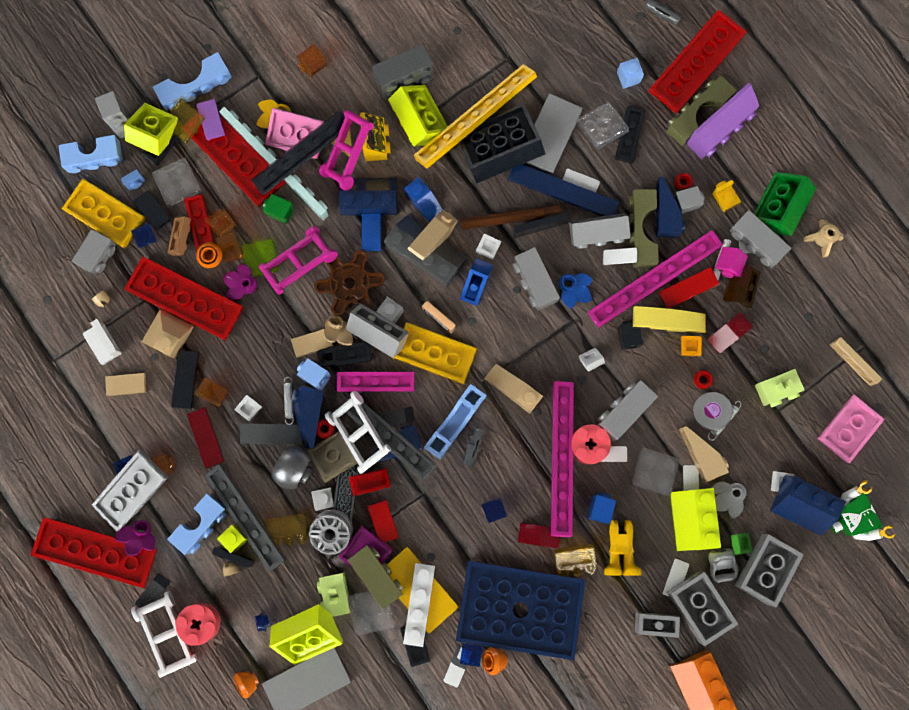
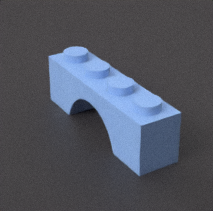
(212, 74)
(455, 422)

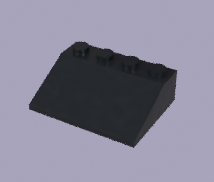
(502, 143)

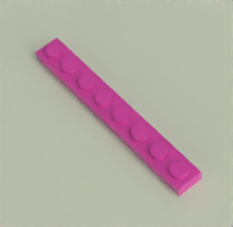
(655, 279)
(562, 460)

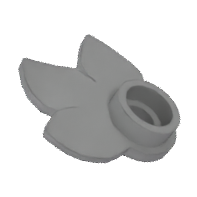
(726, 500)

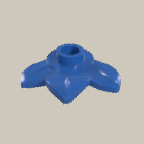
(577, 291)

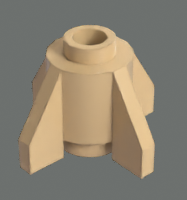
(825, 236)

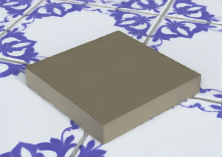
(332, 456)

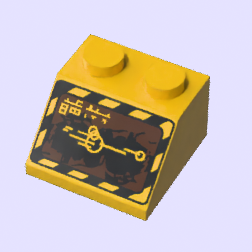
(375, 144)

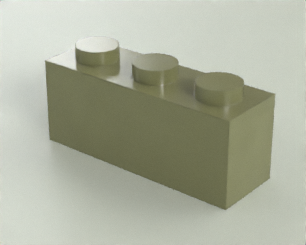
(376, 576)

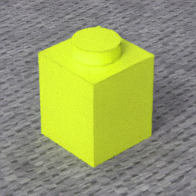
(232, 538)

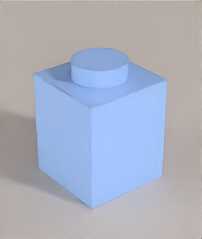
(630, 73)

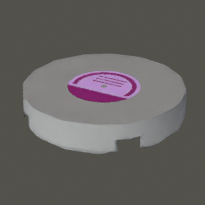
(712, 411)

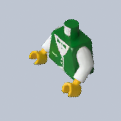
(859, 517)

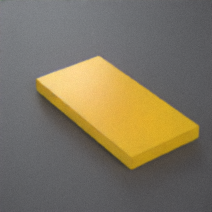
(103, 213)
(436, 353)
(440, 604)

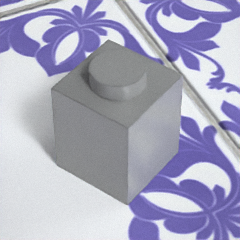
(689, 199)
(390, 310)

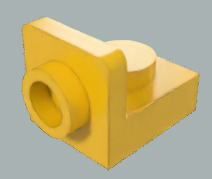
(726, 195)

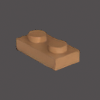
(179, 235)

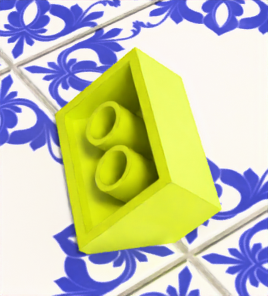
(417, 114)
(695, 519)
(305, 635)

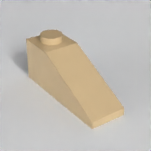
(433, 235)
(513, 388)
(707, 460)

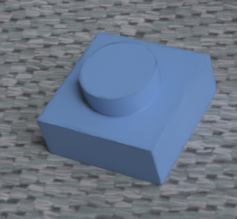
(133, 180)

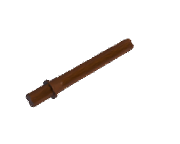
(509, 217)

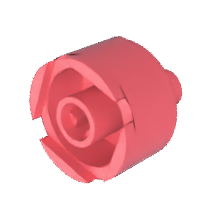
(598, 437)
(187, 620)

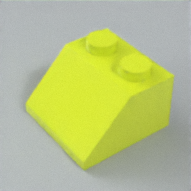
(150, 128)

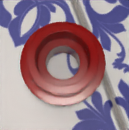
(683, 177)
(707, 375)
(321, 423)

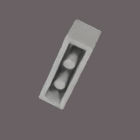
(113, 112)
(599, 230)
(759, 239)
(535, 279)
(377, 330)

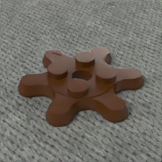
(352, 270)

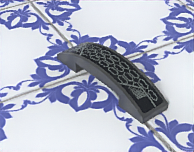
(344, 498)

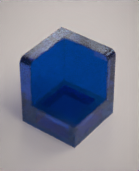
(494, 510)

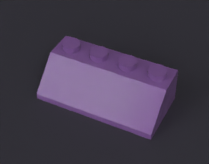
(724, 122)

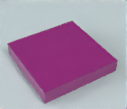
(362, 539)

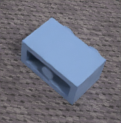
(313, 374)

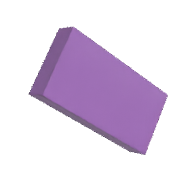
(212, 123)

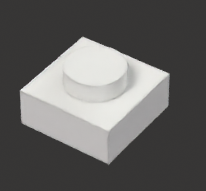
(488, 246)
(591, 359)
(248, 408)
(777, 478)
(323, 499)

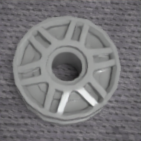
(326, 542)

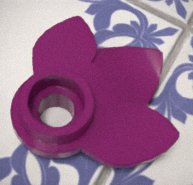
(237, 282)
(135, 540)

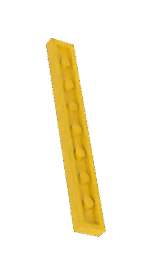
(475, 116)

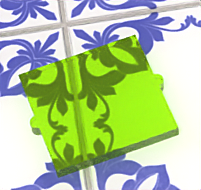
(259, 253)

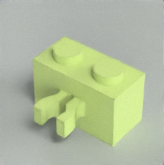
(779, 387)
(334, 594)

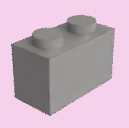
(94, 253)
(657, 624)

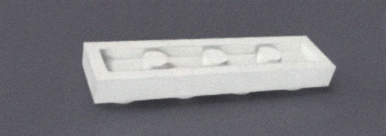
(419, 604)

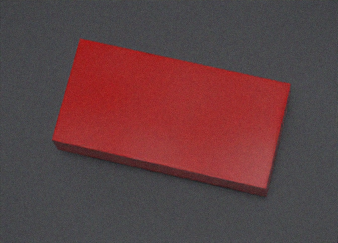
(369, 482)
(383, 521)

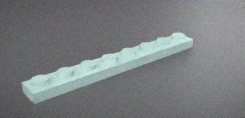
(269, 156)

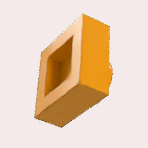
(691, 345)

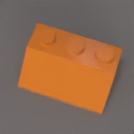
(702, 683)

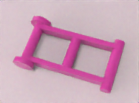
(327, 168)
(312, 234)

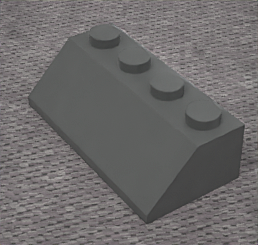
(440, 265)

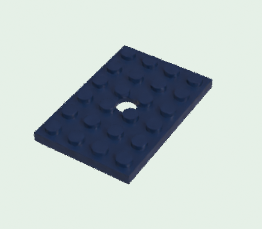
(552, 614)

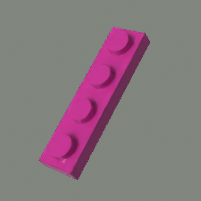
(375, 381)

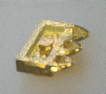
(288, 527)
(575, 559)

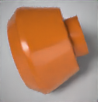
(209, 255)
(494, 660)
(245, 683)

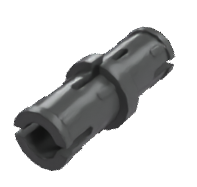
(674, 17)
(473, 447)

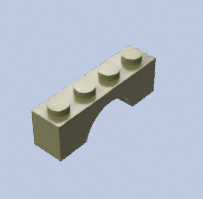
(716, 95)
(642, 203)

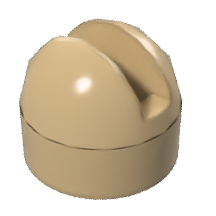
(100, 298)
(230, 569)

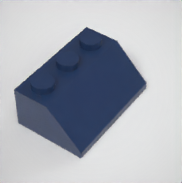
(369, 196)
(807, 505)

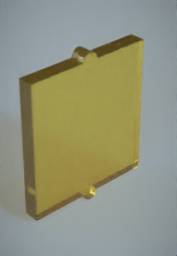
(188, 120)

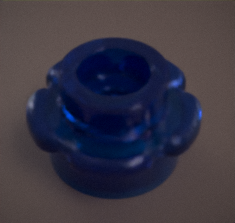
(262, 622)

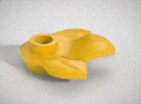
(266, 106)

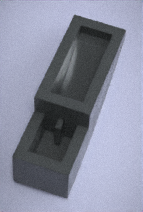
(270, 434)

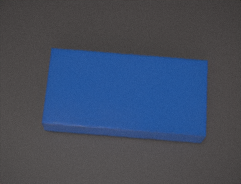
(371, 232)

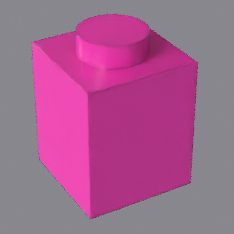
(731, 262)

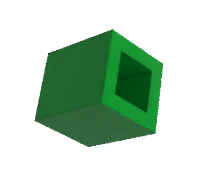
(278, 208)

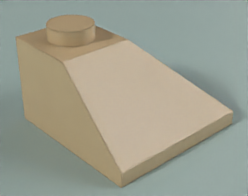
(167, 334)

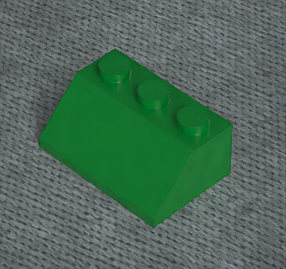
(784, 202)

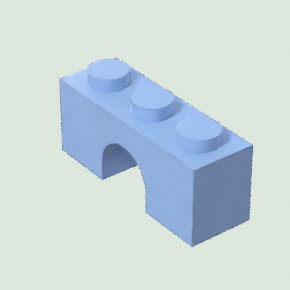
(106, 154)
(211, 512)

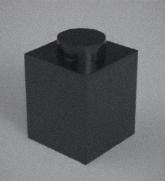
(629, 336)

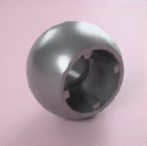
(292, 468)

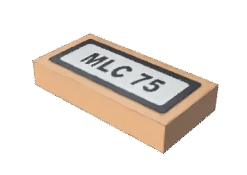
(438, 316)

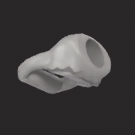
(723, 559)

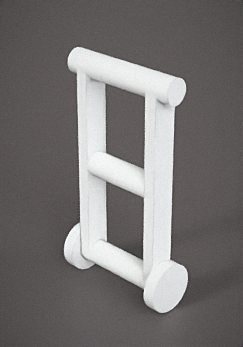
(333, 418)
(139, 615)

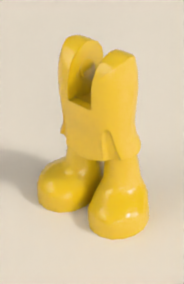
(621, 545)

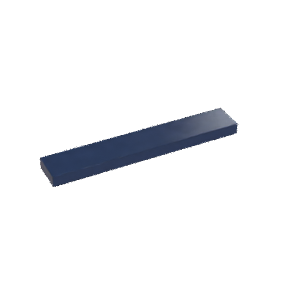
(563, 190)

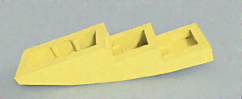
(669, 319)

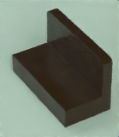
(742, 288)

